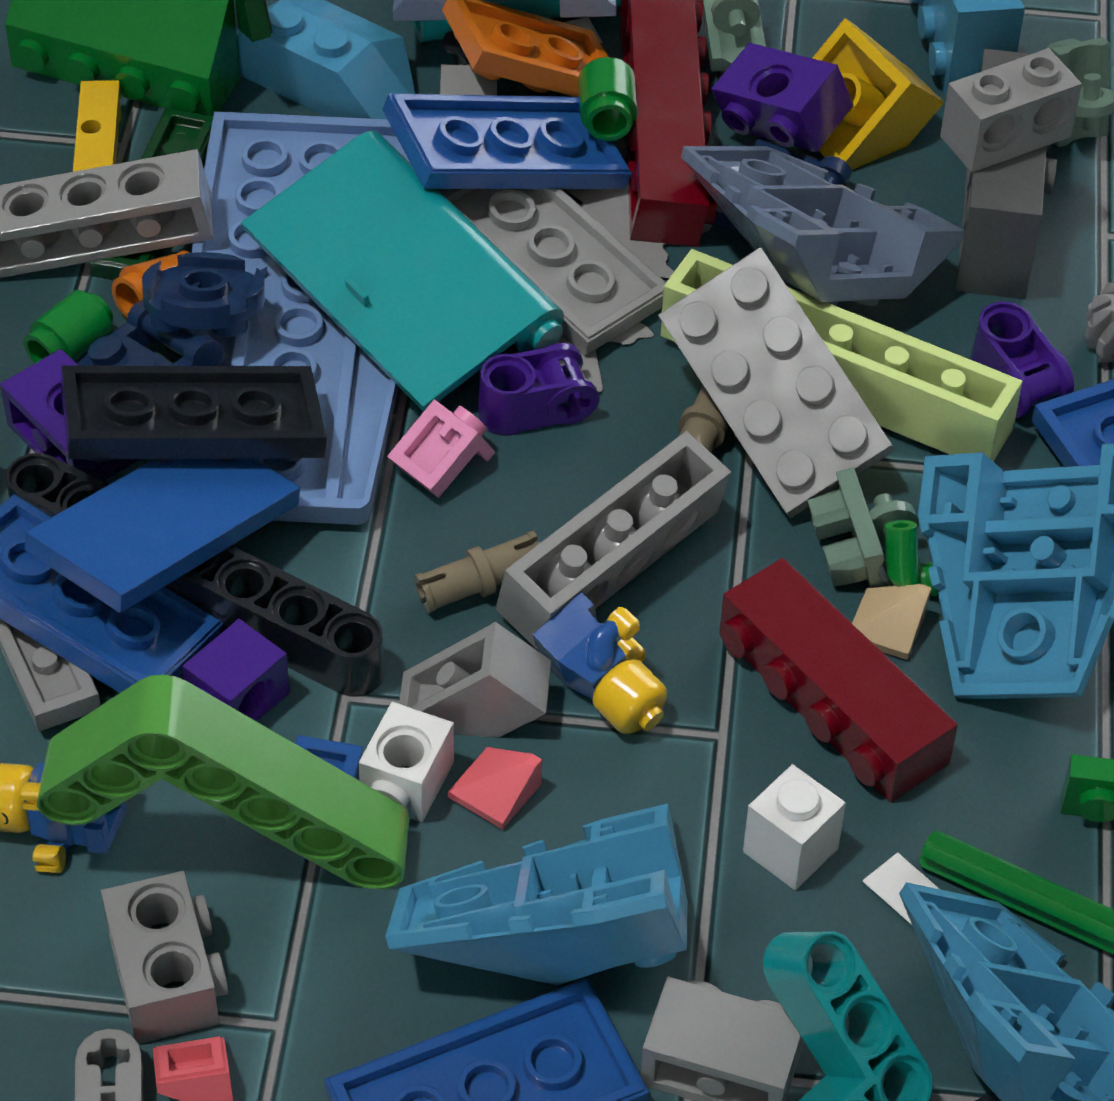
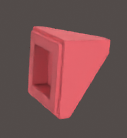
(498, 784)
(193, 1070)

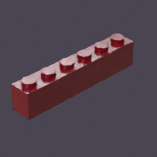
(666, 60)

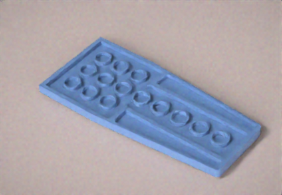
(246, 167)

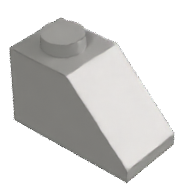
(481, 683)

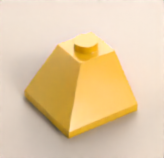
(886, 98)

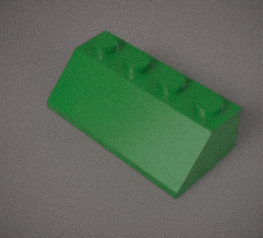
(158, 49)

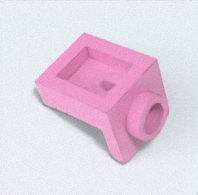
(440, 446)

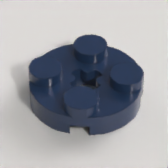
(203, 294)

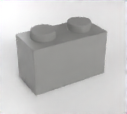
(719, 1045)

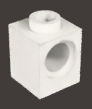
(413, 741)

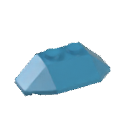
(327, 59)

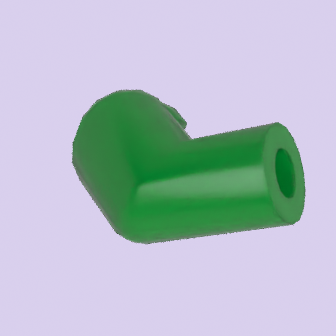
(902, 556)

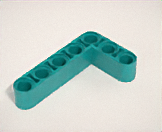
(819, 1009)

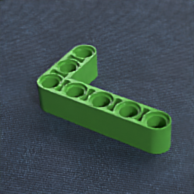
(231, 763)

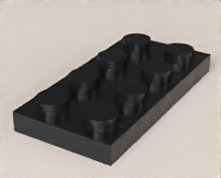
(191, 412)

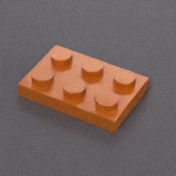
(522, 45)

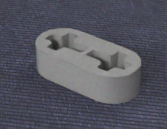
(128, 1073)

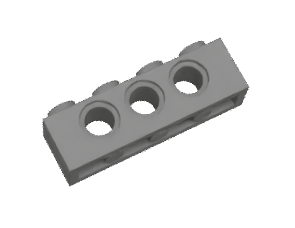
(104, 213)
(615, 535)

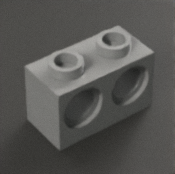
(1010, 109)
(156, 957)

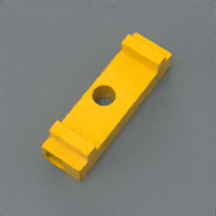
(97, 124)

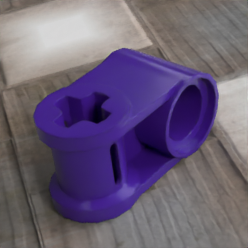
(1016, 346)
(530, 389)

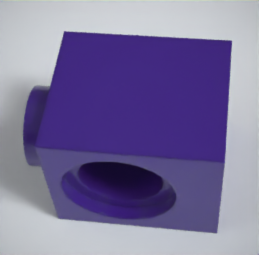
(241, 670)

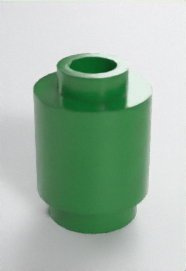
(607, 98)
(69, 326)

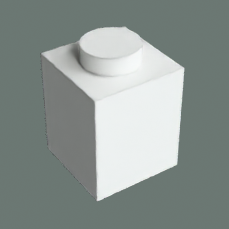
(793, 827)

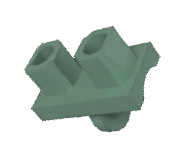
(729, 30)
(1091, 66)
(847, 511)

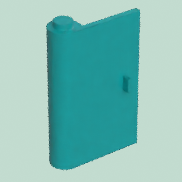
(402, 270)

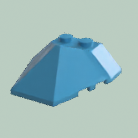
(1020, 572)
(557, 909)
(1013, 1007)

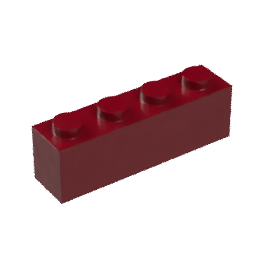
(837, 680)

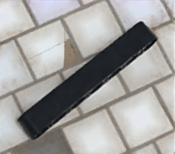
(315, 629)

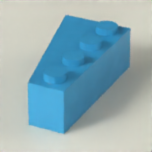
(963, 29)

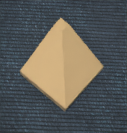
(893, 617)

